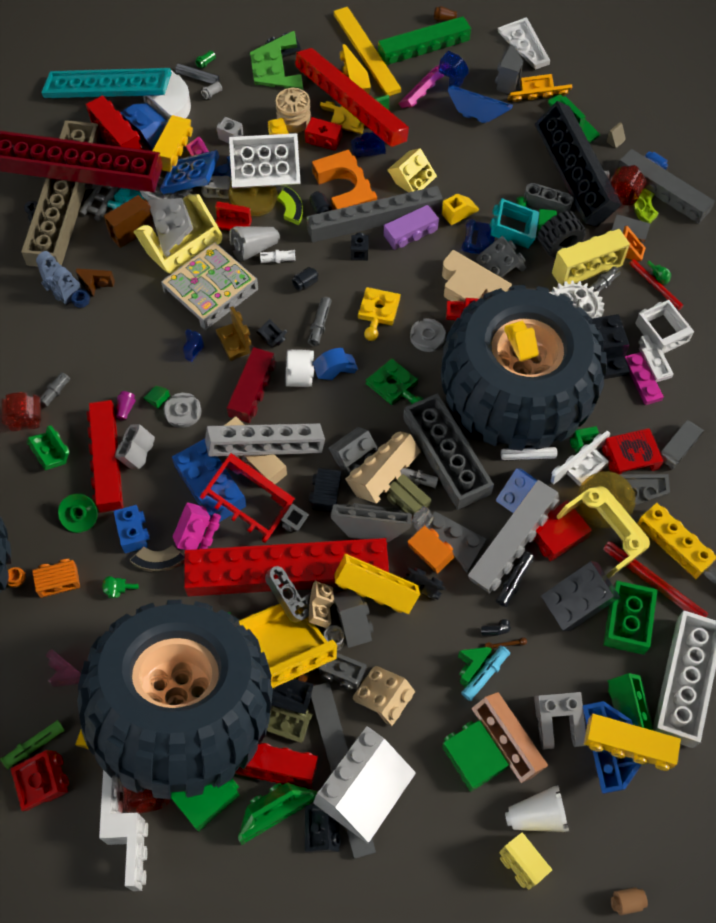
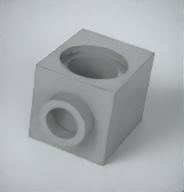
(229, 128)

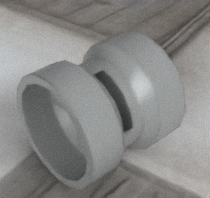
(335, 633)

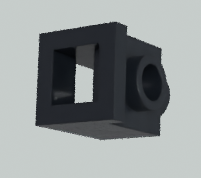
(359, 243)

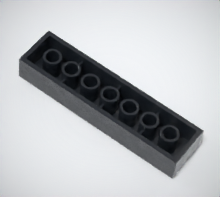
(577, 164)

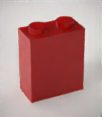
(561, 534)

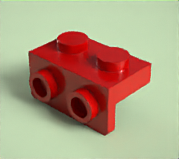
(232, 215)

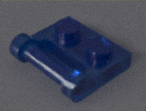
(484, 238)

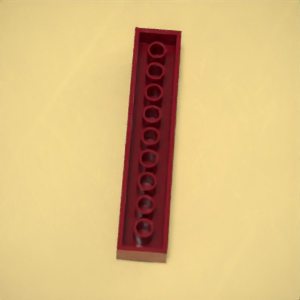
(79, 161)

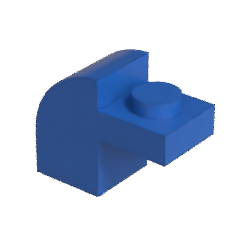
(333, 362)

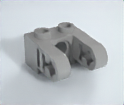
(560, 705)

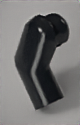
(495, 630)

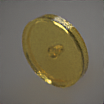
(258, 199)
(617, 486)

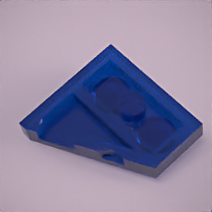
(368, 145)

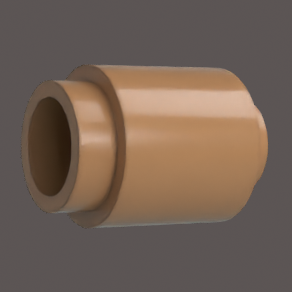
(629, 901)

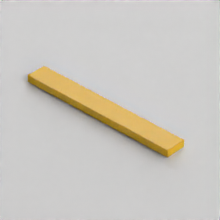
(367, 51)

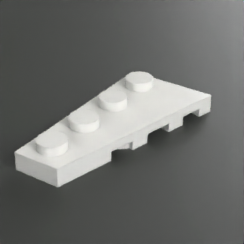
(526, 42)

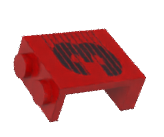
(632, 451)

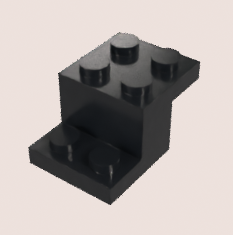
(614, 345)

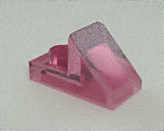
(64, 674)

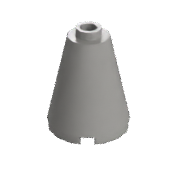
(252, 240)

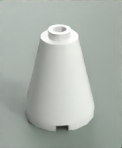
(539, 813)

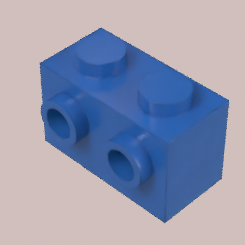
(130, 528)

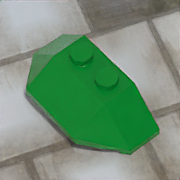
(273, 808)

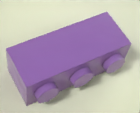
(411, 227)

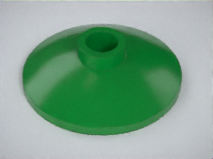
(69, 516)

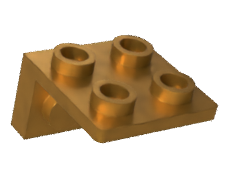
(235, 336)

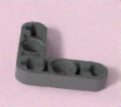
(295, 601)

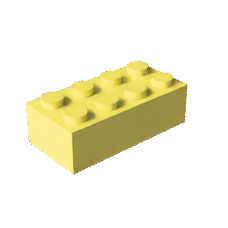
(590, 257)

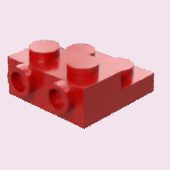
(40, 779)

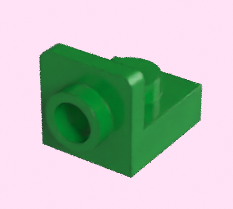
(583, 436)

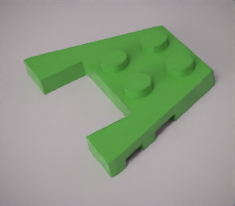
(268, 64)

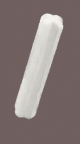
(529, 453)

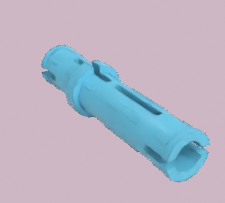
(491, 666)

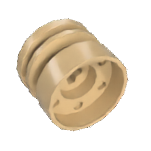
(294, 108)

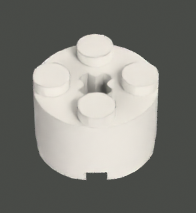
(299, 368)

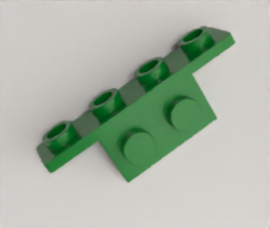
(589, 131)

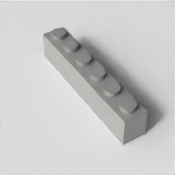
(514, 536)

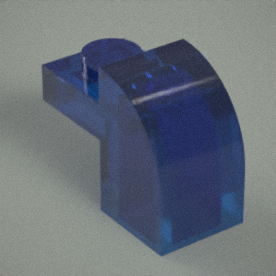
(454, 68)

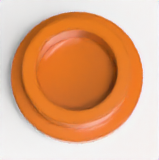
(16, 577)

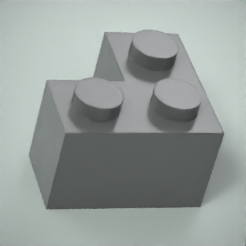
(352, 616)

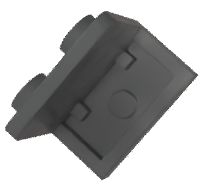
(501, 257)

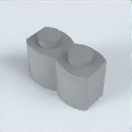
(134, 447)

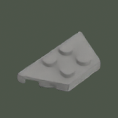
(171, 222)

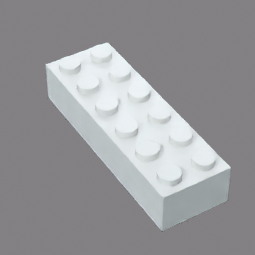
(687, 679)

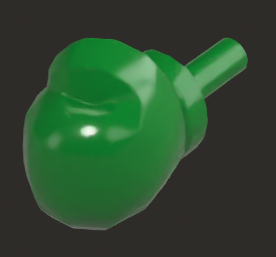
(661, 273)
(115, 586)

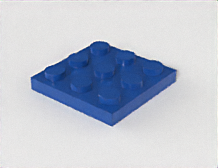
(190, 172)

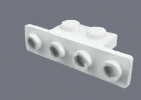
(584, 463)

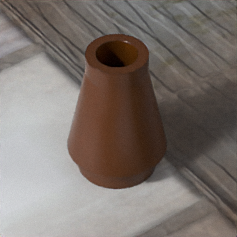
(443, 14)

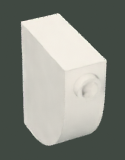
(174, 102)

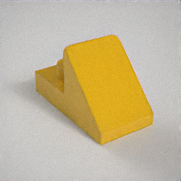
(522, 340)

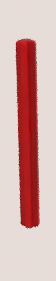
(654, 580)

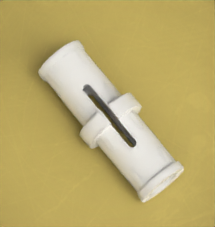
(277, 256)

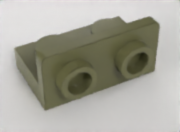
(289, 723)

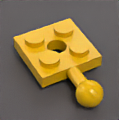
(378, 315)

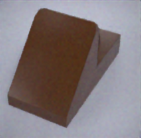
(92, 278)

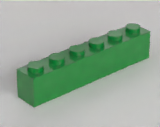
(424, 40)

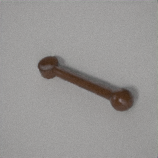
(523, 641)

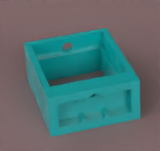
(519, 213)

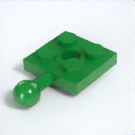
(393, 392)

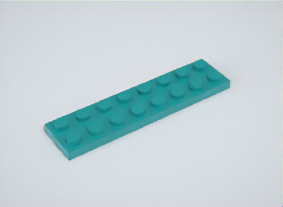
(107, 83)

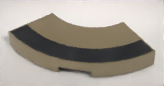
(158, 560)

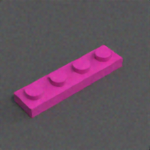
(420, 89)

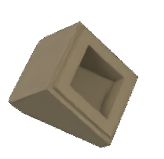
(616, 136)

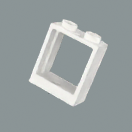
(683, 330)

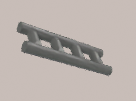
(95, 196)

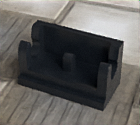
(293, 695)

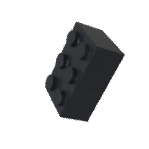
(580, 596)

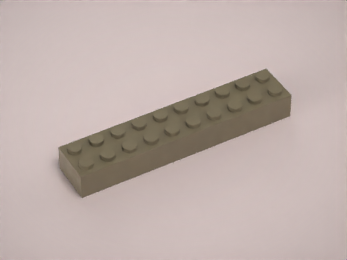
(58, 204)

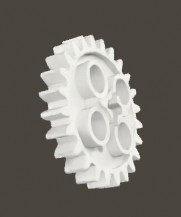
(582, 297)

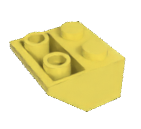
(412, 171)
(524, 861)

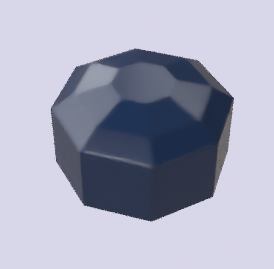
(80, 298)

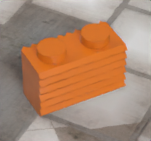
(56, 578)

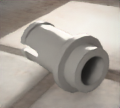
(211, 90)

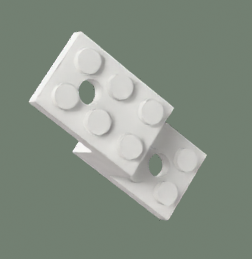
(123, 829)

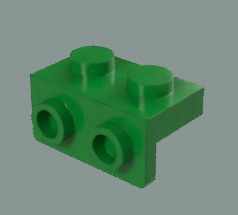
(49, 448)

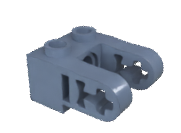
(56, 278)

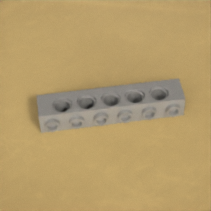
(264, 439)

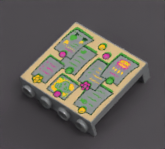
(211, 284)

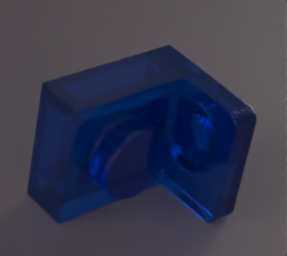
(193, 345)

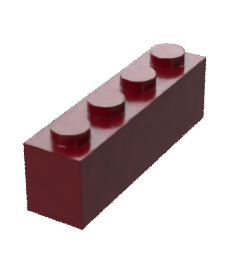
(251, 385)

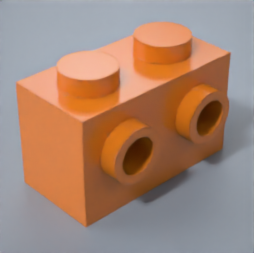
(431, 548)

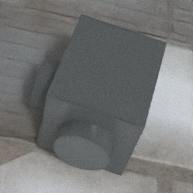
(293, 518)

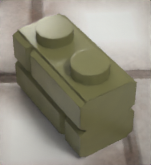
(407, 495)

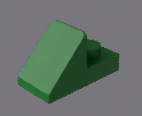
(475, 659)

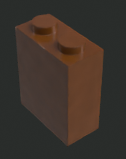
(126, 219)

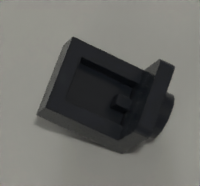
(271, 334)

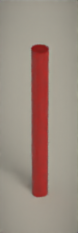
(658, 286)

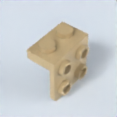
(384, 694)

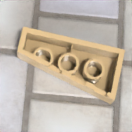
(382, 467)

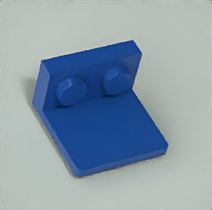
(516, 489)

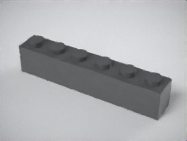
(670, 188)

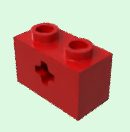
(323, 133)

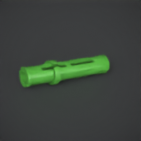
(10, 759)

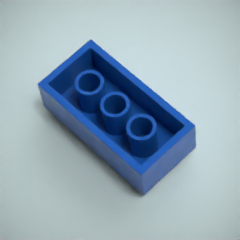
(197, 471)

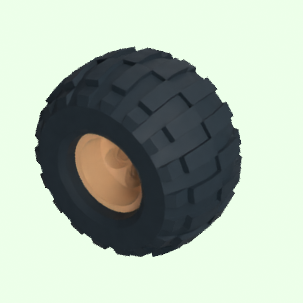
(523, 399)
(170, 736)

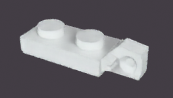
(655, 359)

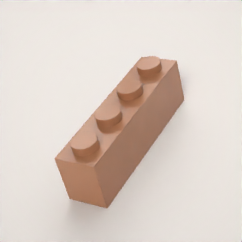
(509, 737)

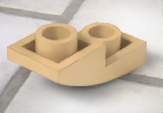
(320, 603)

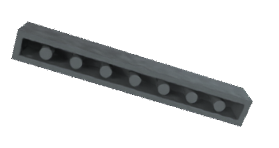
(371, 214)

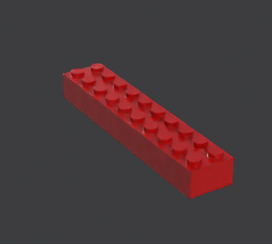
(244, 568)

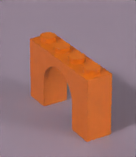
(344, 166)

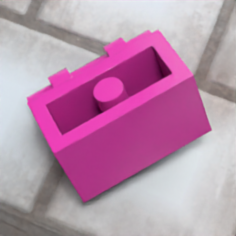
(192, 528)

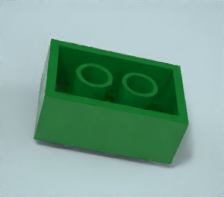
(631, 618)

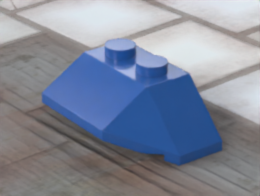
(477, 105)
(146, 122)
(612, 771)

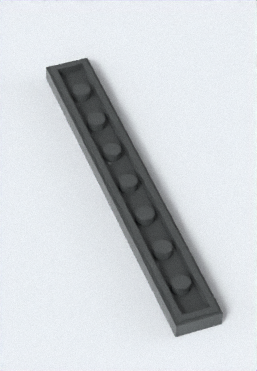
(335, 749)

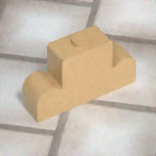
(468, 278)

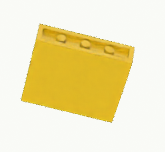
(289, 646)

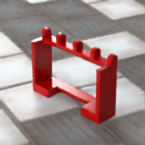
(277, 494)

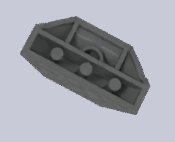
(370, 521)

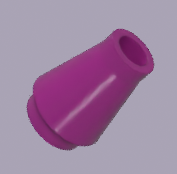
(124, 404)

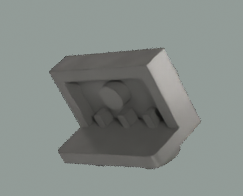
(343, 670)

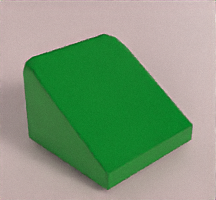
(157, 396)

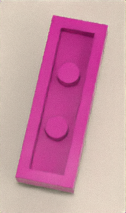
(643, 379)

